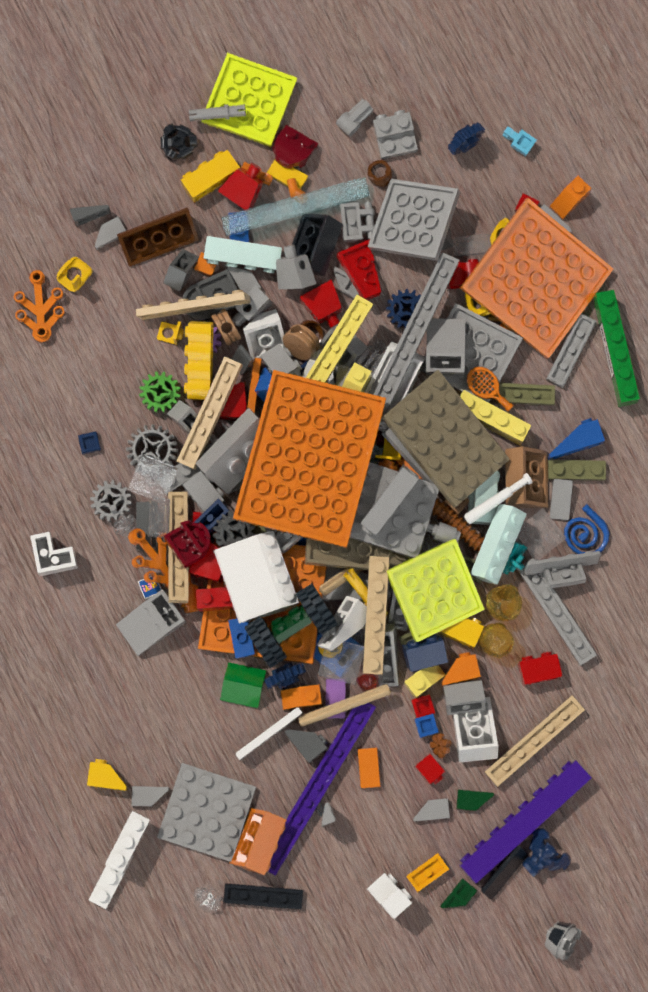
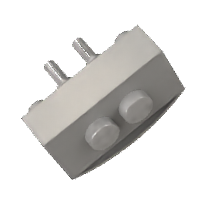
(229, 455)

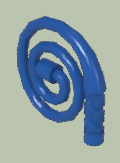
(583, 536)

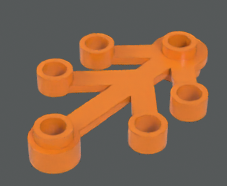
(40, 308)
(157, 561)

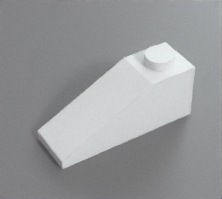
(350, 619)

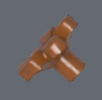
(440, 744)

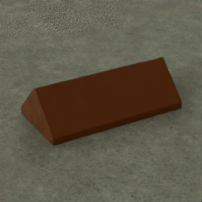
(158, 237)

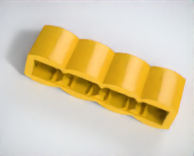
(200, 359)

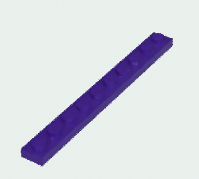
(320, 782)

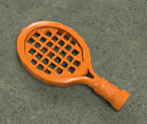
(505, 403)

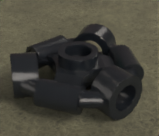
(177, 142)

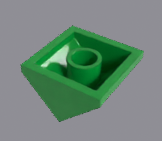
(242, 685)

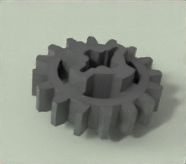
(228, 536)

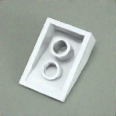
(476, 735)

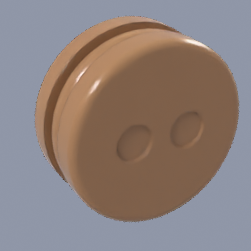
(226, 326)
(301, 342)

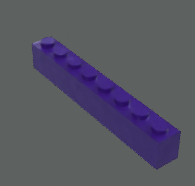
(524, 822)

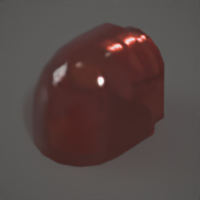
(367, 682)

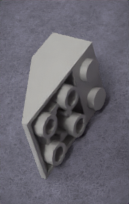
(446, 347)
(150, 622)

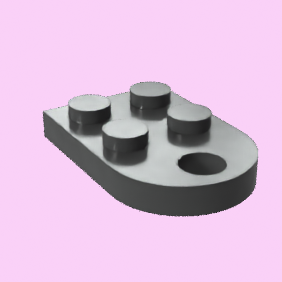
(208, 287)

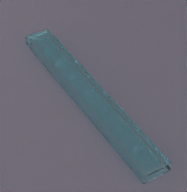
(295, 206)

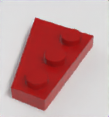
(360, 268)

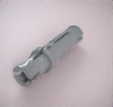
(217, 112)

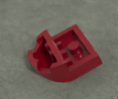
(293, 148)
(189, 542)

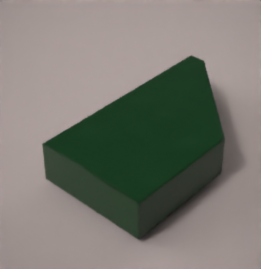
(472, 800)
(459, 895)

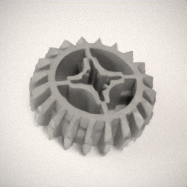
(159, 445)

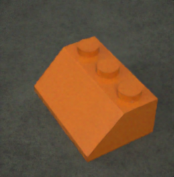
(258, 841)

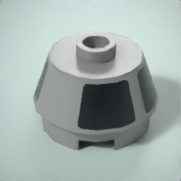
(562, 939)

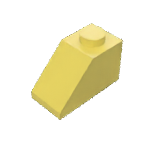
(357, 378)
(424, 680)

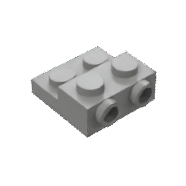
(395, 134)

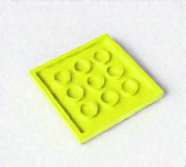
(260, 89)
(435, 590)

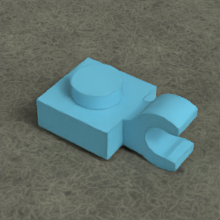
(521, 142)

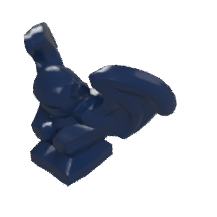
(544, 855)

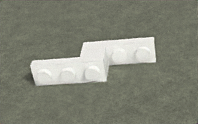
(119, 860)

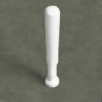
(495, 500)

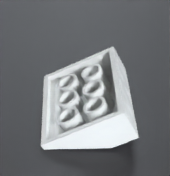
(256, 577)

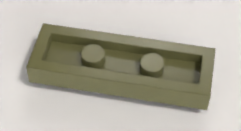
(528, 393)
(577, 470)

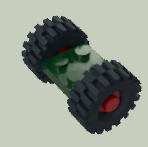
(284, 627)

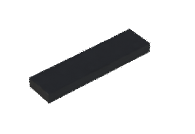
(263, 896)

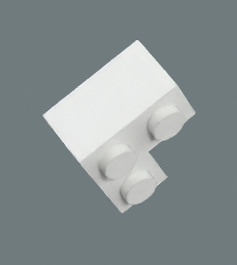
(50, 560)
(389, 895)

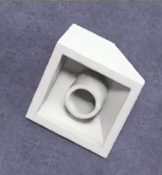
(264, 333)

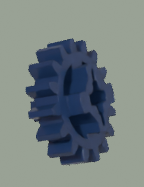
(466, 138)
(400, 303)
(285, 675)

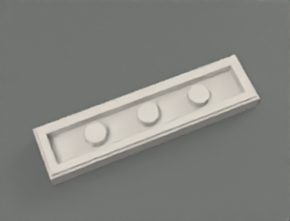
(266, 735)

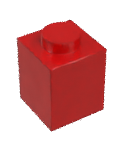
(430, 770)

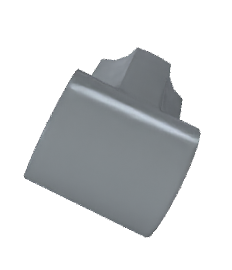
(351, 120)

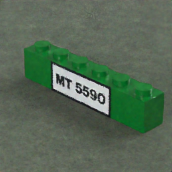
(616, 348)

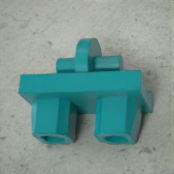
(515, 558)

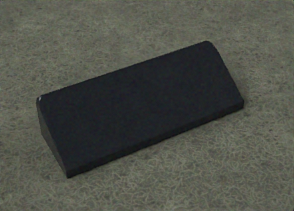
(504, 872)

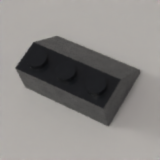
(317, 239)

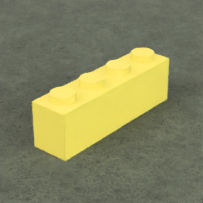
(496, 419)

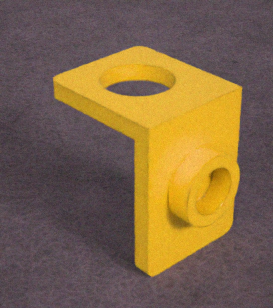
(177, 329)
(389, 452)

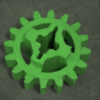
(152, 391)

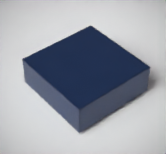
(89, 442)

